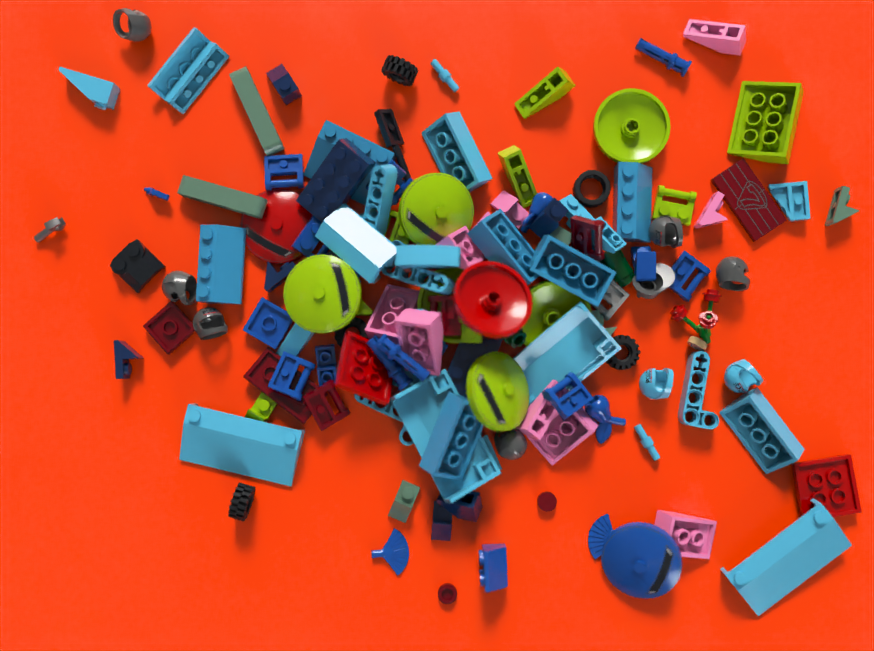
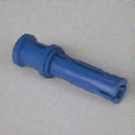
(671, 61)
(395, 350)
(395, 370)

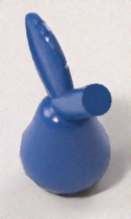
(539, 202)
(600, 410)

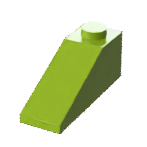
(546, 92)
(518, 174)

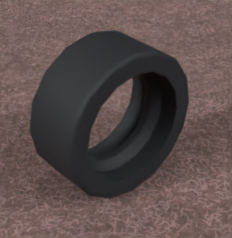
(595, 175)

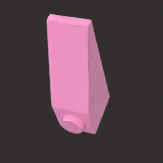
(718, 36)
(539, 415)

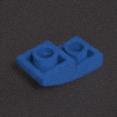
(326, 363)

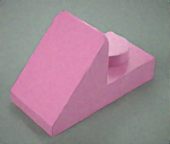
(510, 207)
(709, 215)

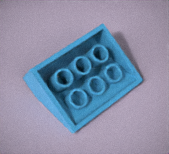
(327, 139)

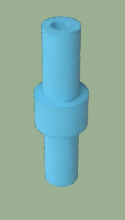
(444, 75)
(647, 442)

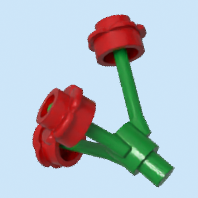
(707, 319)

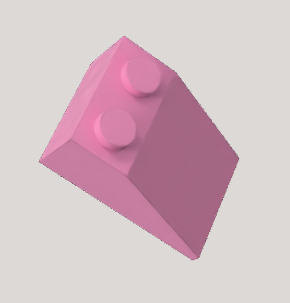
(389, 307)
(421, 338)
(564, 435)
(691, 533)

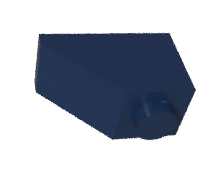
(284, 84)
(464, 508)

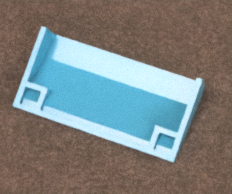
(572, 345)
(419, 412)
(240, 445)
(788, 559)

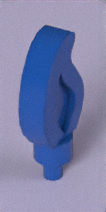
(151, 191)

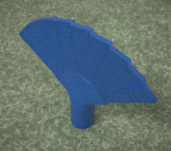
(598, 534)
(394, 552)

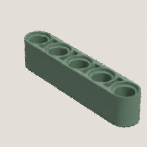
(256, 111)
(222, 196)

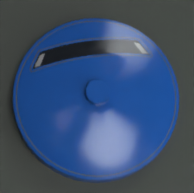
(641, 560)

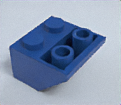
(494, 562)

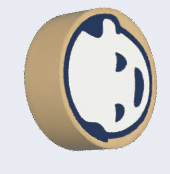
(697, 343)

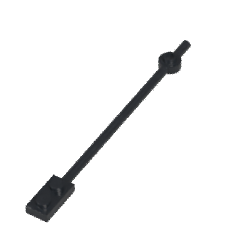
(392, 136)

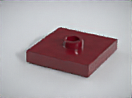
(170, 327)

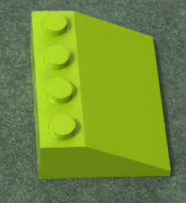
(766, 121)

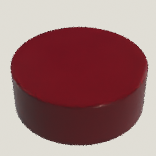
(546, 501)
(447, 593)

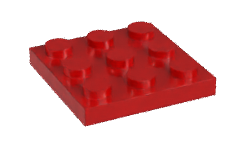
(362, 371)
(829, 482)

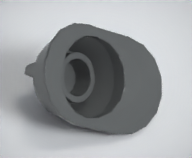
(650, 289)

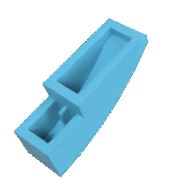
(427, 256)

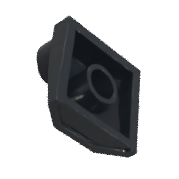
(136, 265)

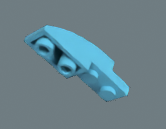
(610, 239)

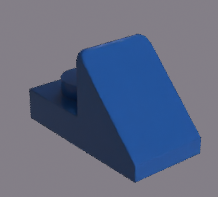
(644, 263)

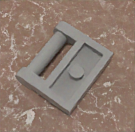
(615, 297)

